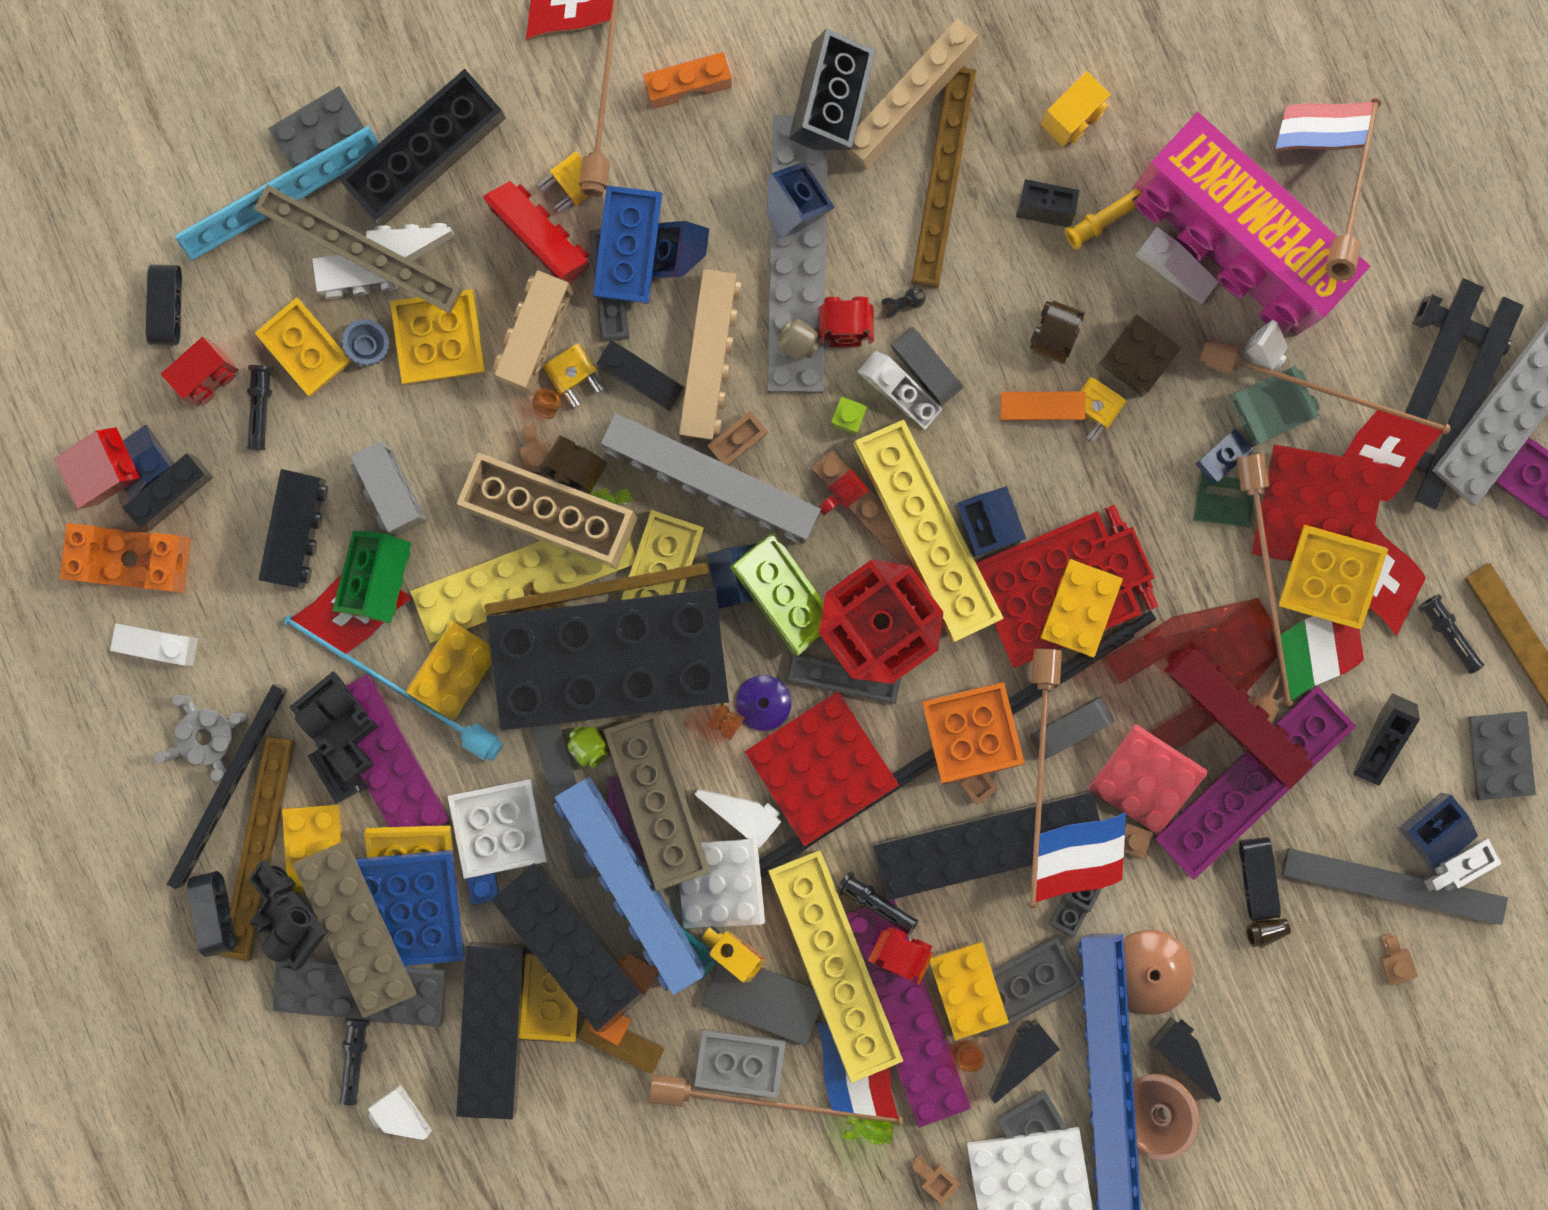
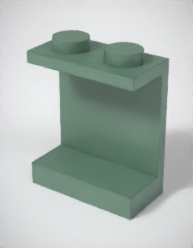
(1274, 407)

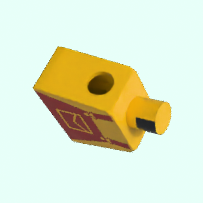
(745, 959)

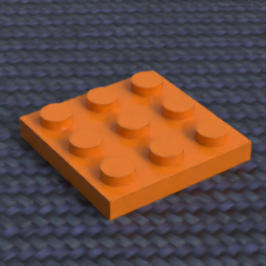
(973, 733)

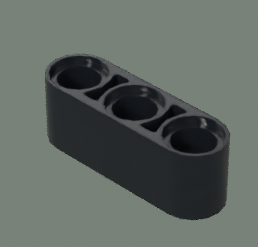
(163, 304)
(1259, 879)
(211, 914)

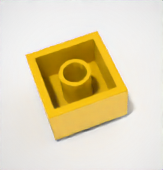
(1075, 109)

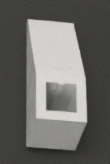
(411, 240)
(339, 275)
(900, 389)

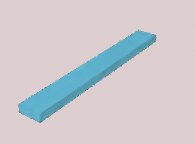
(295, 183)

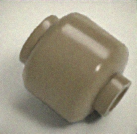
(797, 340)

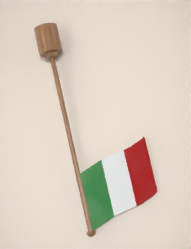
(1314, 646)

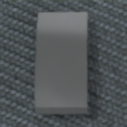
(1073, 910)

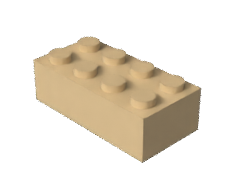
(533, 332)

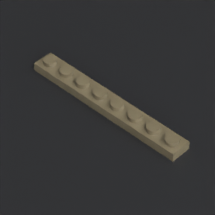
(358, 249)

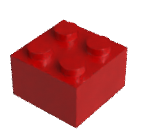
(200, 372)

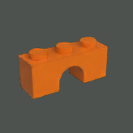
(703, 74)
(644, 976)

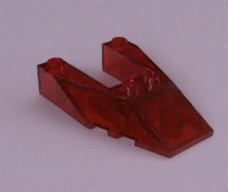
(1233, 635)

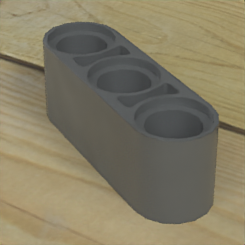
(926, 366)
(1074, 726)

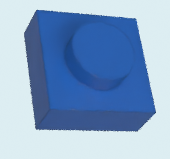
(483, 888)

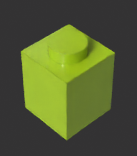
(848, 416)

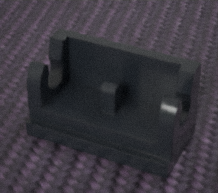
(1047, 203)
(334, 783)

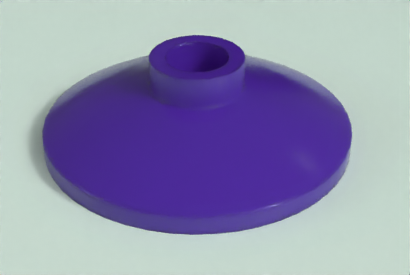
(763, 687)

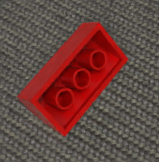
(536, 232)

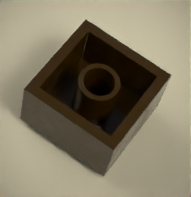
(1139, 355)

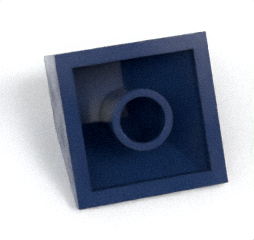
(795, 199)
(679, 248)
(148, 458)

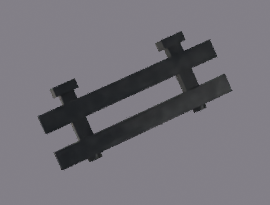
(1454, 326)

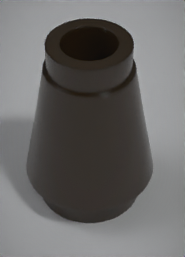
(1267, 931)

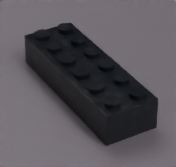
(423, 148)
(568, 947)
(491, 1030)

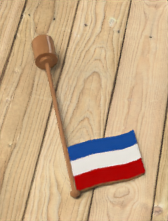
(1333, 128)
(1077, 854)
(864, 1099)

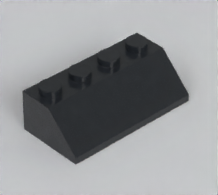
(832, 93)
(293, 529)

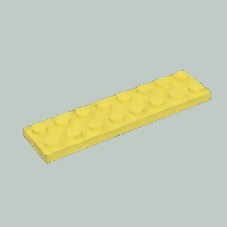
(927, 530)
(504, 578)
(835, 966)

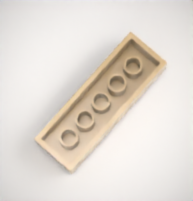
(547, 510)

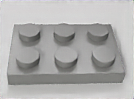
(740, 1063)

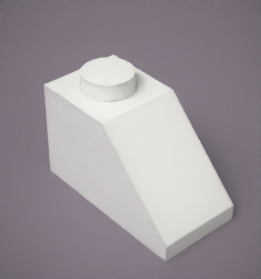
(399, 1115)

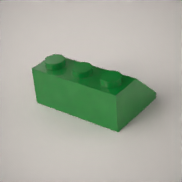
(372, 576)

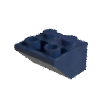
(990, 521)
(727, 585)
(1439, 830)

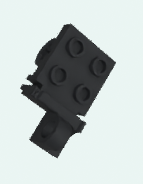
(336, 724)
(284, 918)

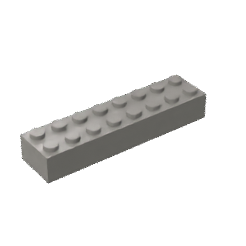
(710, 478)

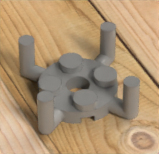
(187, 736)

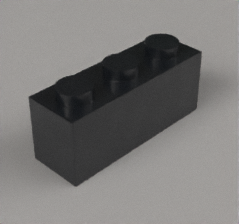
(167, 492)

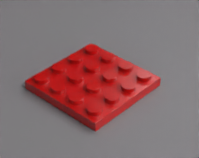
(1318, 492)
(821, 768)

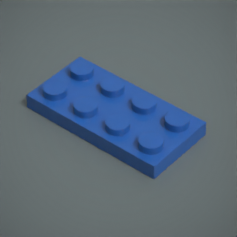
(627, 244)

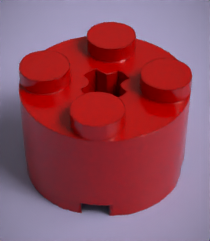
(846, 322)
(900, 955)

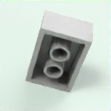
(387, 489)

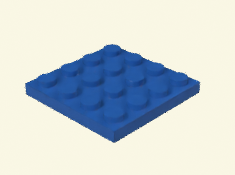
(418, 904)

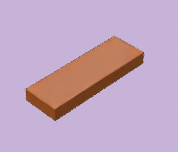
(1043, 406)

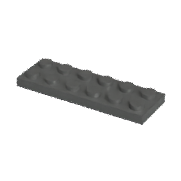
(323, 991)

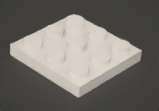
(497, 828)
(730, 892)

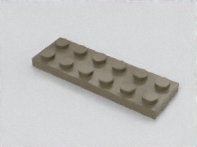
(656, 801)
(354, 928)

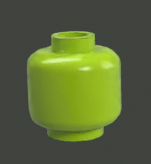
(588, 746)

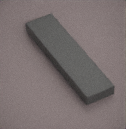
(611, 312)
(835, 678)

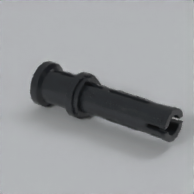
(259, 393)
(1441, 623)
(866, 897)
(350, 1046)

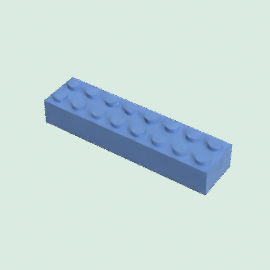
(631, 886)

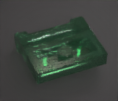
(1220, 508)

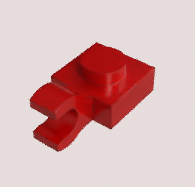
(845, 491)

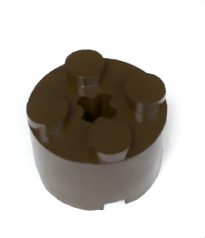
(1057, 332)
(573, 465)

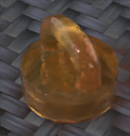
(546, 403)

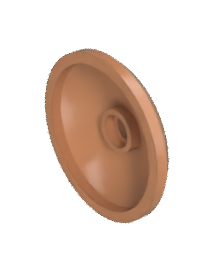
(1162, 952)
(1159, 1135)

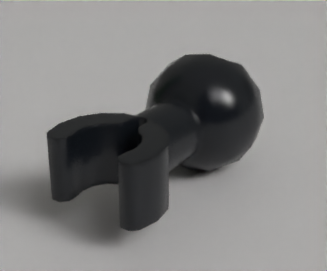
(908, 300)

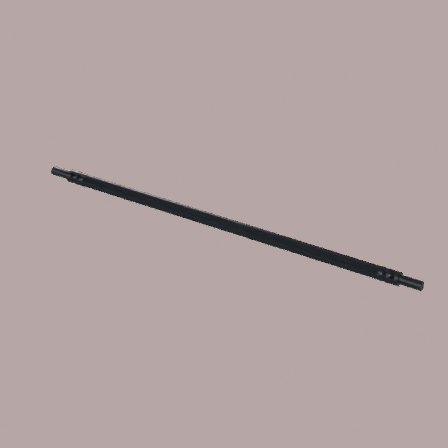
(927, 760)

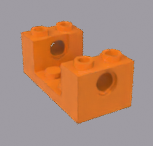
(99, 553)

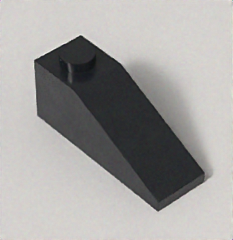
(639, 375)
(1387, 738)
(1184, 1051)
(1025, 1054)

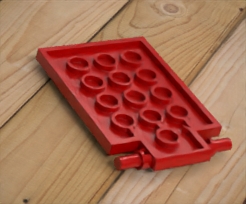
(1029, 575)

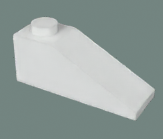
(1176, 265)
(1266, 347)
(154, 644)
(745, 815)

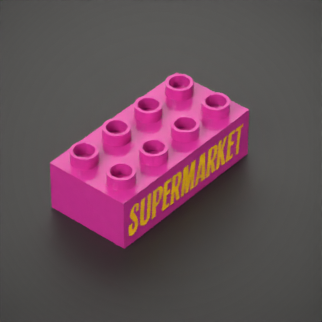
(1244, 226)

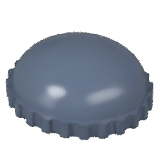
(365, 342)

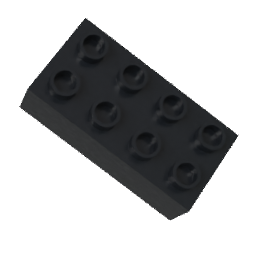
(607, 659)

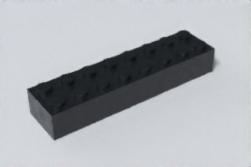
(973, 846)

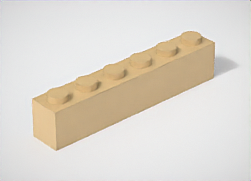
(913, 93)
(708, 355)

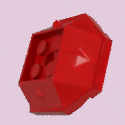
(851, 628)

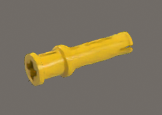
(1093, 224)

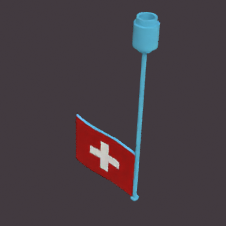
(345, 633)

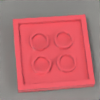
(1147, 779)

